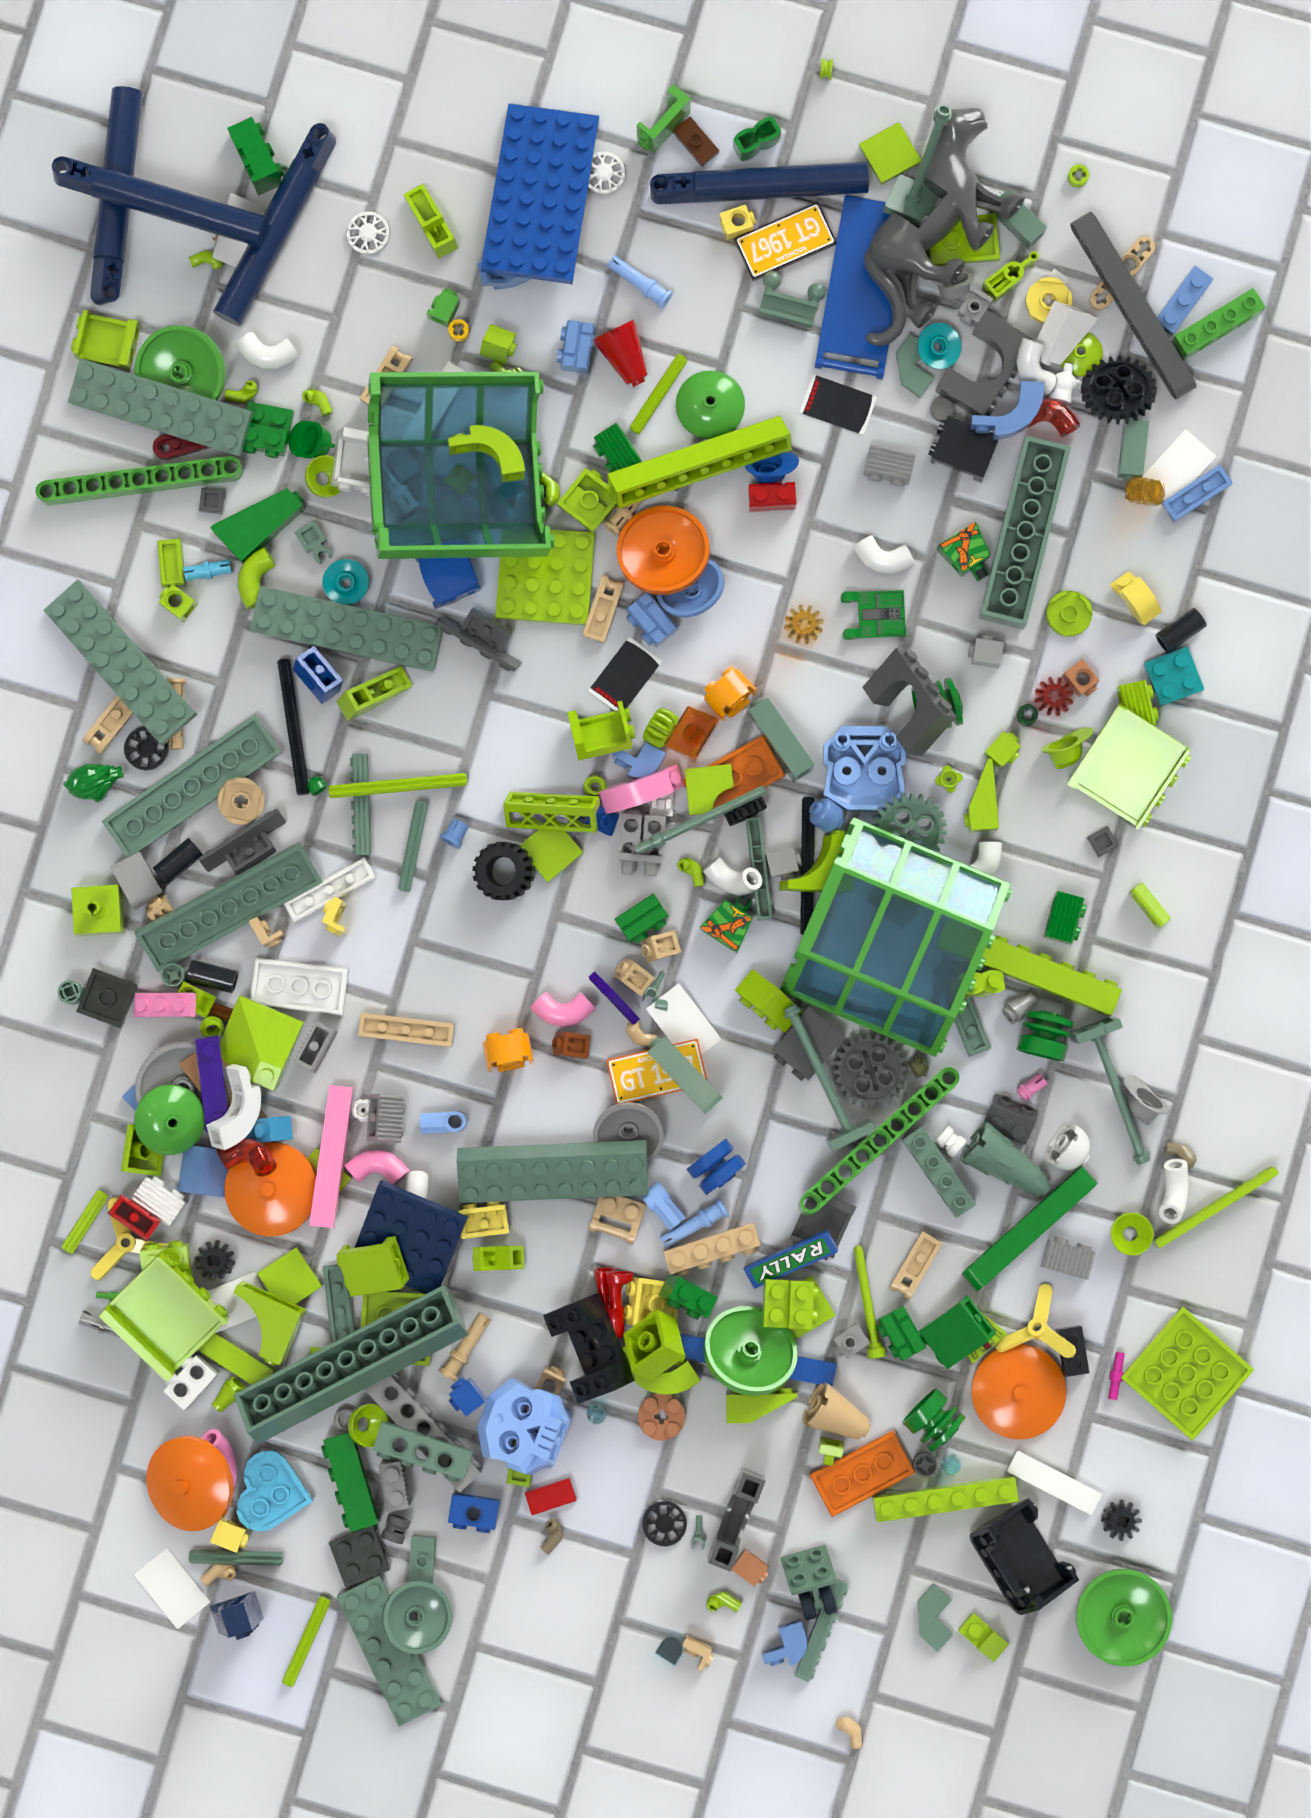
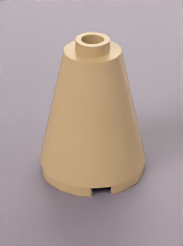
(835, 1414)

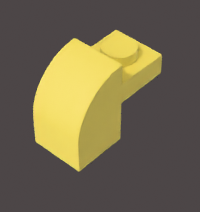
(1137, 596)

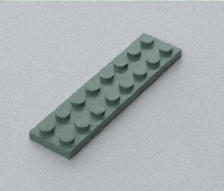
(160, 407)
(346, 629)
(120, 662)
(191, 786)
(228, 906)

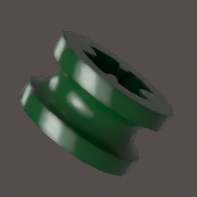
(1034, 716)

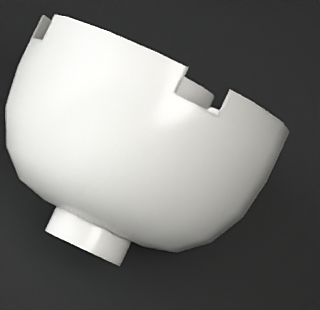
(1068, 1148)

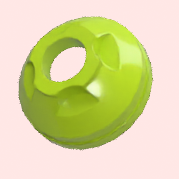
(321, 464)
(1144, 1234)
(374, 1415)

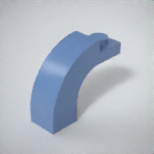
(1011, 424)

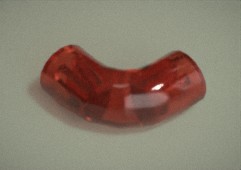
(1058, 415)
(249, 1151)

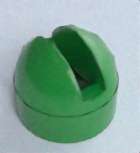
(316, 785)

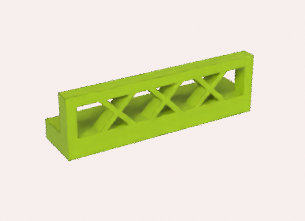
(556, 804)

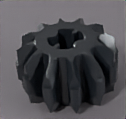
(215, 1269)
(1126, 1512)

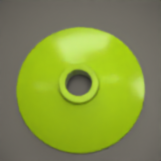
(1084, 362)

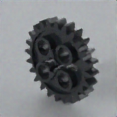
(1135, 381)

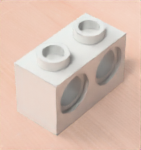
(194, 1386)

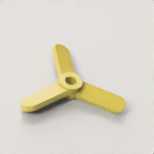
(117, 1252)
(1045, 1334)

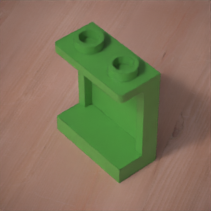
(679, 110)

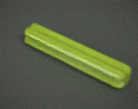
(85, 1221)

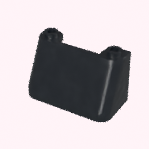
(1021, 1559)

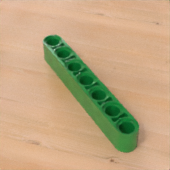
(1029, 1228)

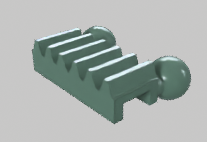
(788, 307)

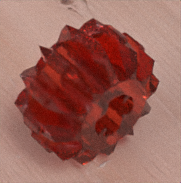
(1061, 693)

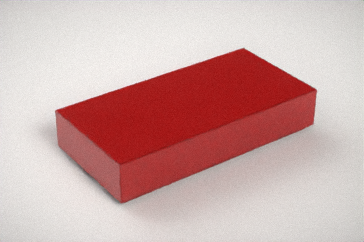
(550, 1496)

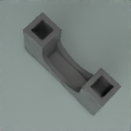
(980, 397)
(932, 711)
(728, 1537)

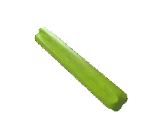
(658, 394)
(306, 1641)

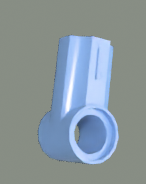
(440, 1122)
(660, 1202)

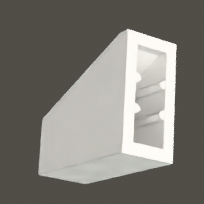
(1063, 331)

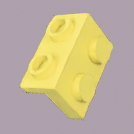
(333, 912)
(485, 1220)

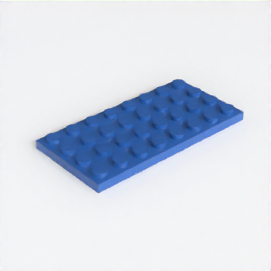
(540, 194)

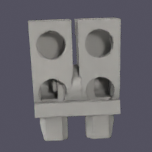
(631, 836)

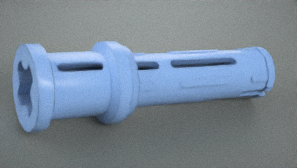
(648, 287)
(703, 1219)

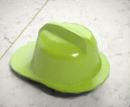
(1067, 749)

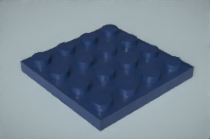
(423, 1231)

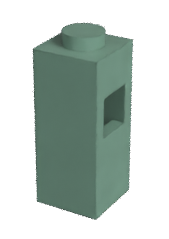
(1023, 224)
(1133, 449)

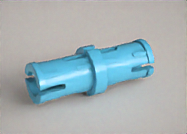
(207, 570)

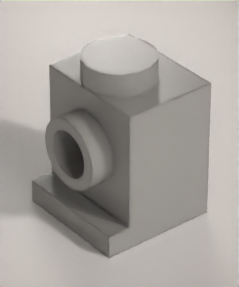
(979, 299)

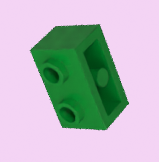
(687, 1296)

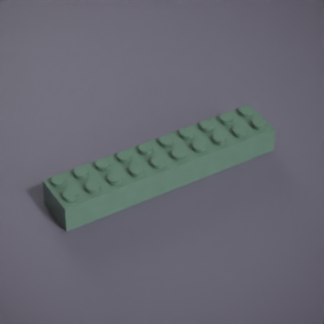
(350, 1364)

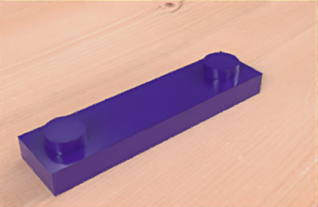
(211, 1078)

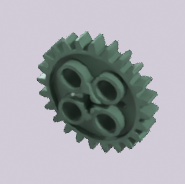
(917, 810)

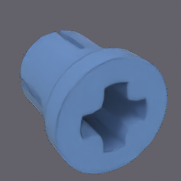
(454, 833)

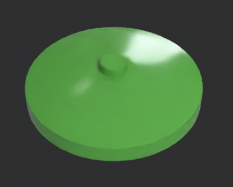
(183, 360)
(746, 1355)
(1123, 1617)

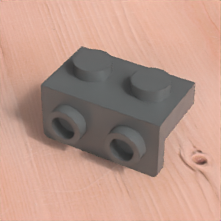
(1011, 1118)

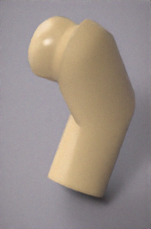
(219, 1571)
(851, 1728)

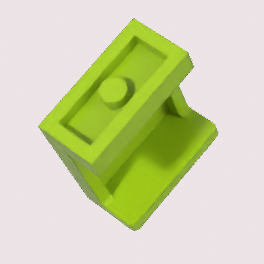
(106, 340)
(601, 733)
(373, 1268)

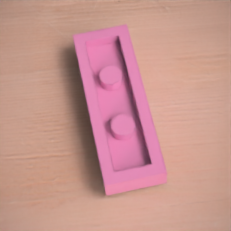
(165, 1005)

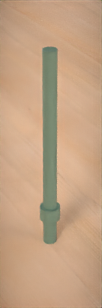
(659, 839)

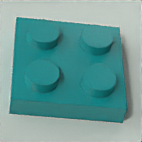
(1173, 676)

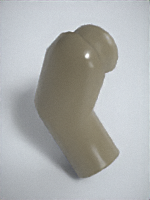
(1182, 1151)
(555, 1535)

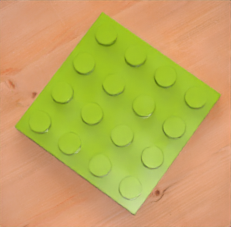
(549, 586)
(1187, 1373)

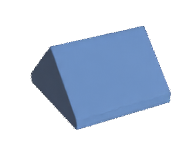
(202, 1172)

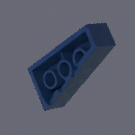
(237, 1616)

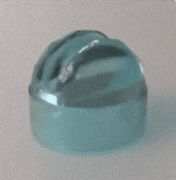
(599, 1416)
(951, 1464)

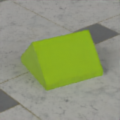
(138, 1157)

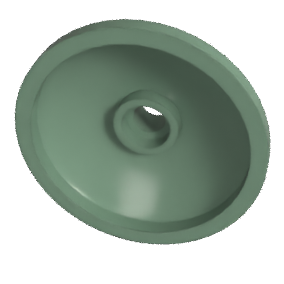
(431, 1621)

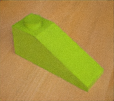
(373, 693)
(982, 809)

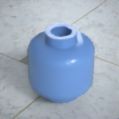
(826, 815)

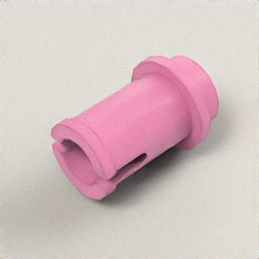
(1030, 1088)

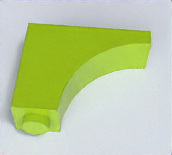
(816, 877)
(277, 1320)

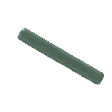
(413, 845)
(234, 1558)

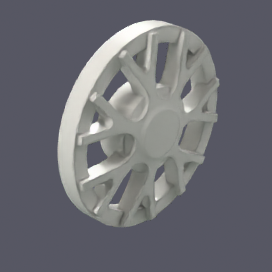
(604, 173)
(368, 233)

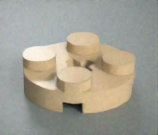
(248, 811)

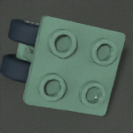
(808, 1572)

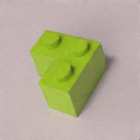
(766, 1000)

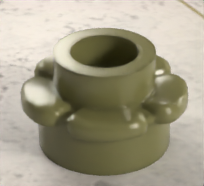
(918, 1066)

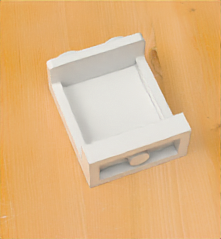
(349, 467)

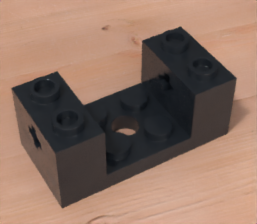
(603, 1368)

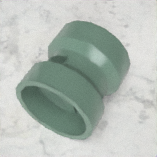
(170, 973)
(74, 992)

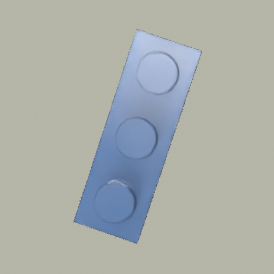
(1184, 300)
(1196, 493)

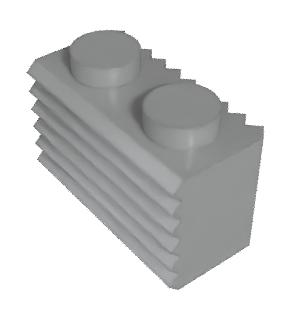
(889, 465)
(315, 1047)
(385, 1118)
(1067, 1258)
(394, 1486)

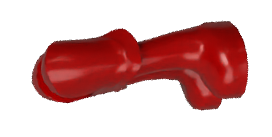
(610, 1284)

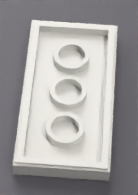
(299, 986)

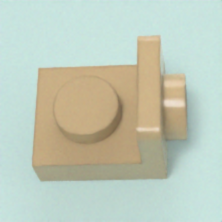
(158, 907)
(262, 929)
(660, 946)
(633, 976)
(695, 1647)

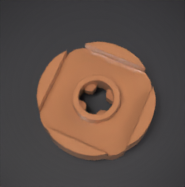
(671, 1407)

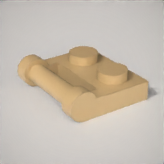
(619, 1209)

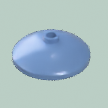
(706, 591)

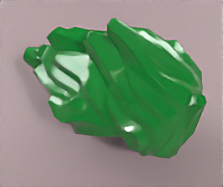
(92, 781)

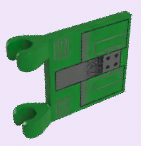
(879, 614)

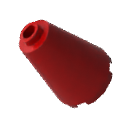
(624, 352)

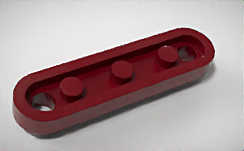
(177, 447)

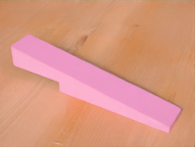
(331, 1157)

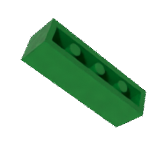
(351, 1482)

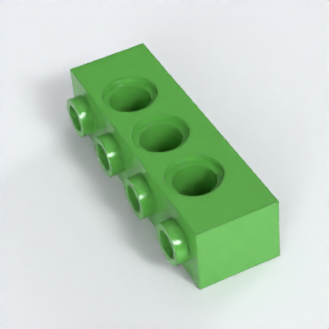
(1218, 324)

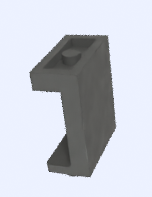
(823, 1037)
(832, 1216)

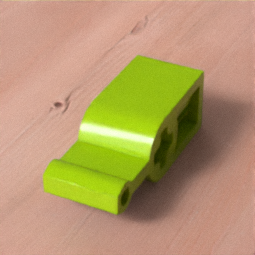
(1001, 284)

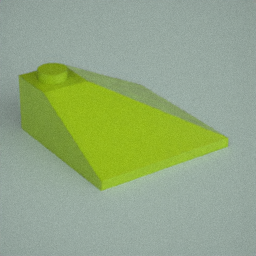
(260, 1041)

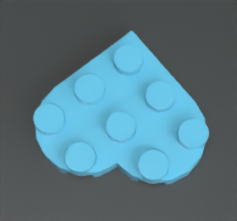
(271, 1492)

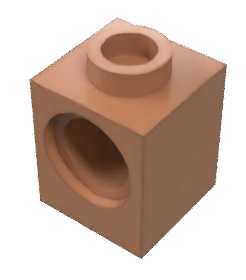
(1081, 668)
(750, 1568)

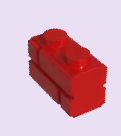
(772, 497)
(133, 1217)

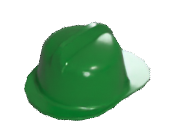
(309, 440)

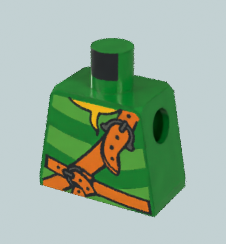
(966, 552)
(729, 923)

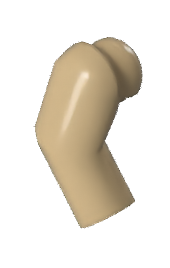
(637, 1035)

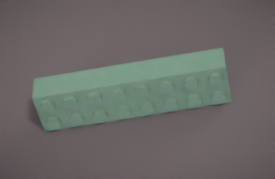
(1024, 532)
(552, 1171)

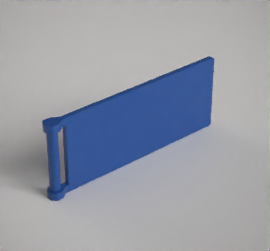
(853, 299)

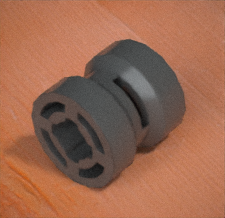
(924, 1468)
(395, 1523)

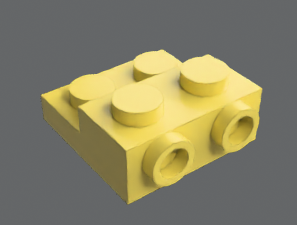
(644, 1300)

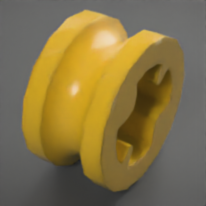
(457, 322)

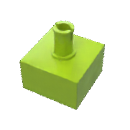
(98, 910)
(654, 1345)

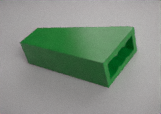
(258, 524)

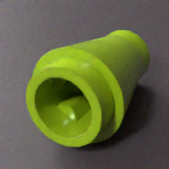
(226, 1394)

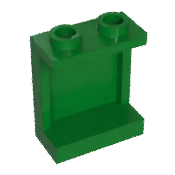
(957, 1332)

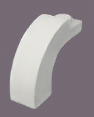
(242, 1112)

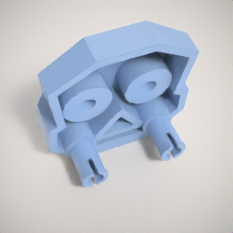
(863, 788)
(506, 1420)

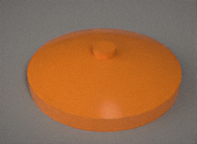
(663, 550)
(276, 1201)
(1018, 1392)
(190, 1483)

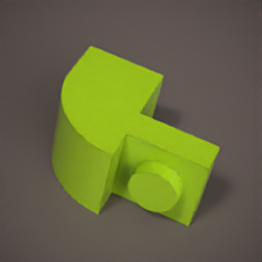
(498, 1258)

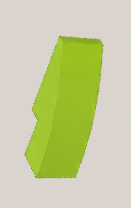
(430, 221)

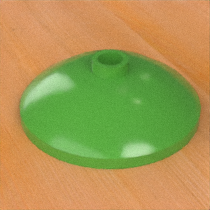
(710, 420)
(158, 1108)

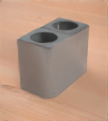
(137, 880)

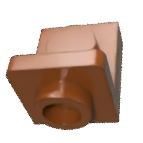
(571, 1045)

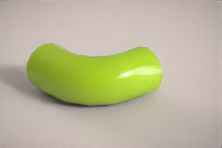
(251, 574)

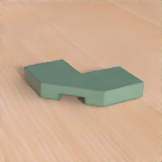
(911, 376)
(929, 1607)

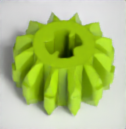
(660, 727)

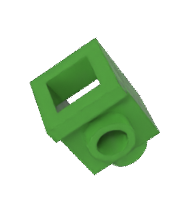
(444, 307)

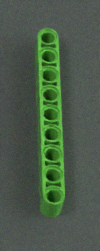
(128, 478)
(887, 1133)

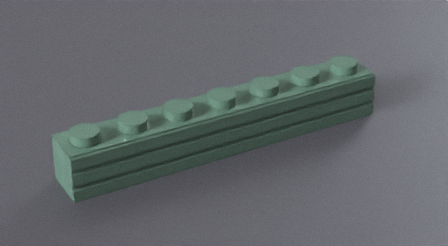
(361, 807)
(758, 862)
(819, 1633)

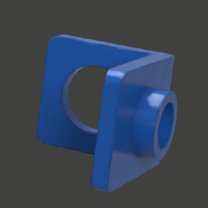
(605, 822)

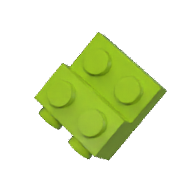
(588, 500)
(177, 1249)
(789, 1304)

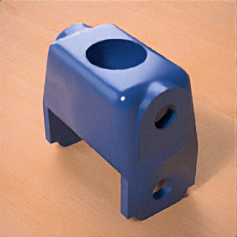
(448, 579)

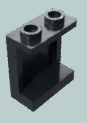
(963, 448)

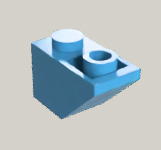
(271, 1130)

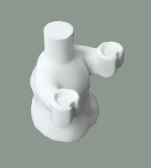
(1064, 385)

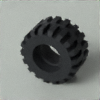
(484, 867)

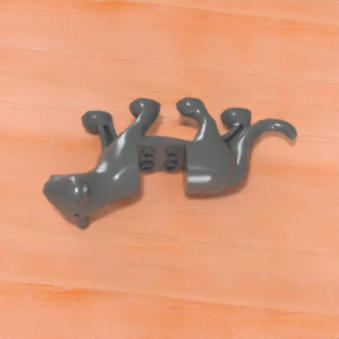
(898, 247)

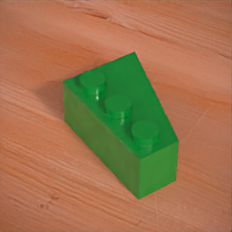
(256, 155)

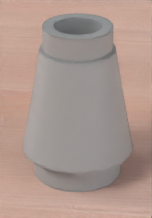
(1015, 1009)

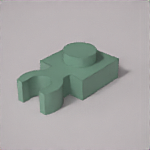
(312, 539)

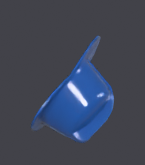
(773, 468)

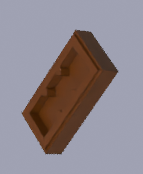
(695, 141)

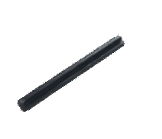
(293, 726)
(807, 861)

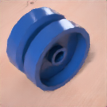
(717, 1168)

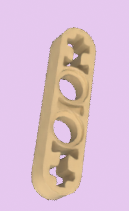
(1128, 255)

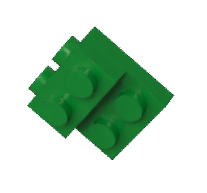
(268, 430)

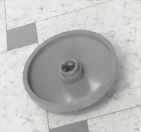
(163, 1069)

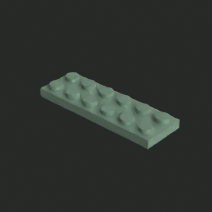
(397, 1672)

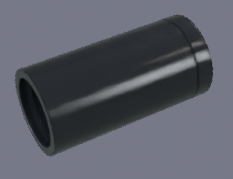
(1180, 630)
(177, 861)
(212, 976)

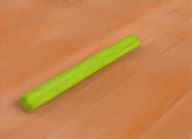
(397, 785)

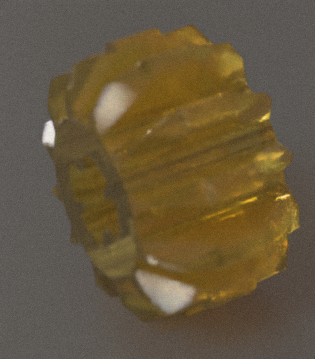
(1145, 491)
(799, 617)

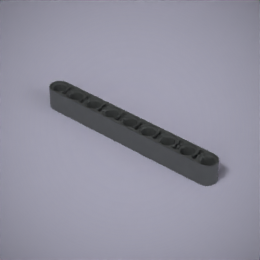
(1133, 305)

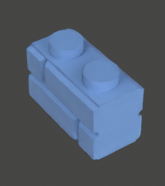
(577, 346)
(651, 620)

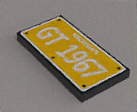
(785, 241)

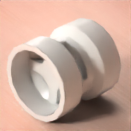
(950, 1141)

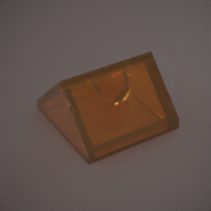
(692, 733)

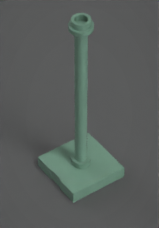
(909, 196)
(1096, 1033)
(849, 1131)

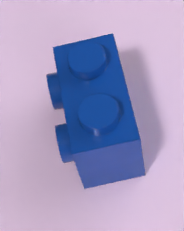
(466, 1396)

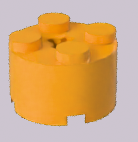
(729, 693)
(508, 1050)

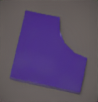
(614, 998)

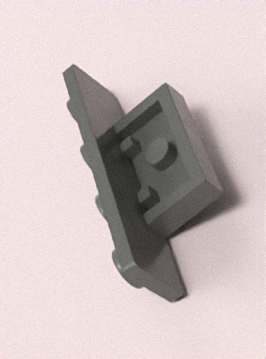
(484, 635)
(245, 847)

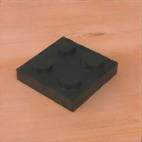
(107, 998)
(359, 1556)

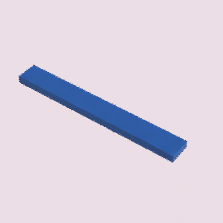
(806, 1369)

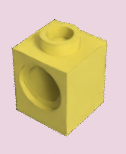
(732, 231)
(230, 1535)

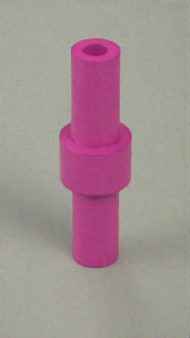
(1115, 1375)

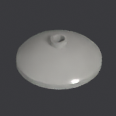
(644, 1126)

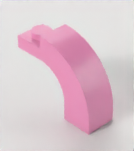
(641, 790)

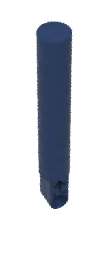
(760, 183)
(160, 201)
(113, 218)
(281, 218)

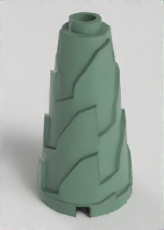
(995, 1155)

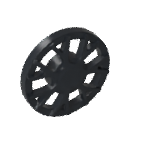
(145, 749)
(664, 1523)

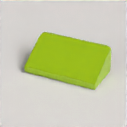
(1149, 905)

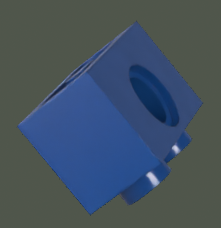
(317, 675)
(488, 1512)

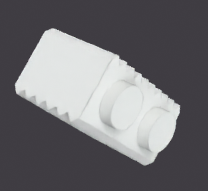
(159, 1201)

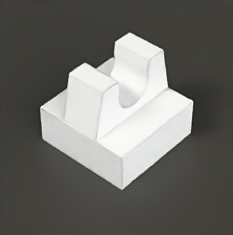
(662, 806)

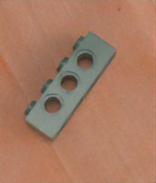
(938, 1172)
(385, 1449)

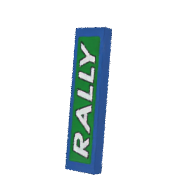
(791, 1258)

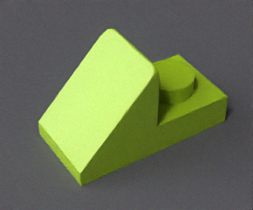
(983, 1637)

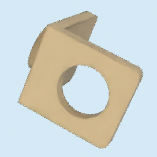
(552, 1373)

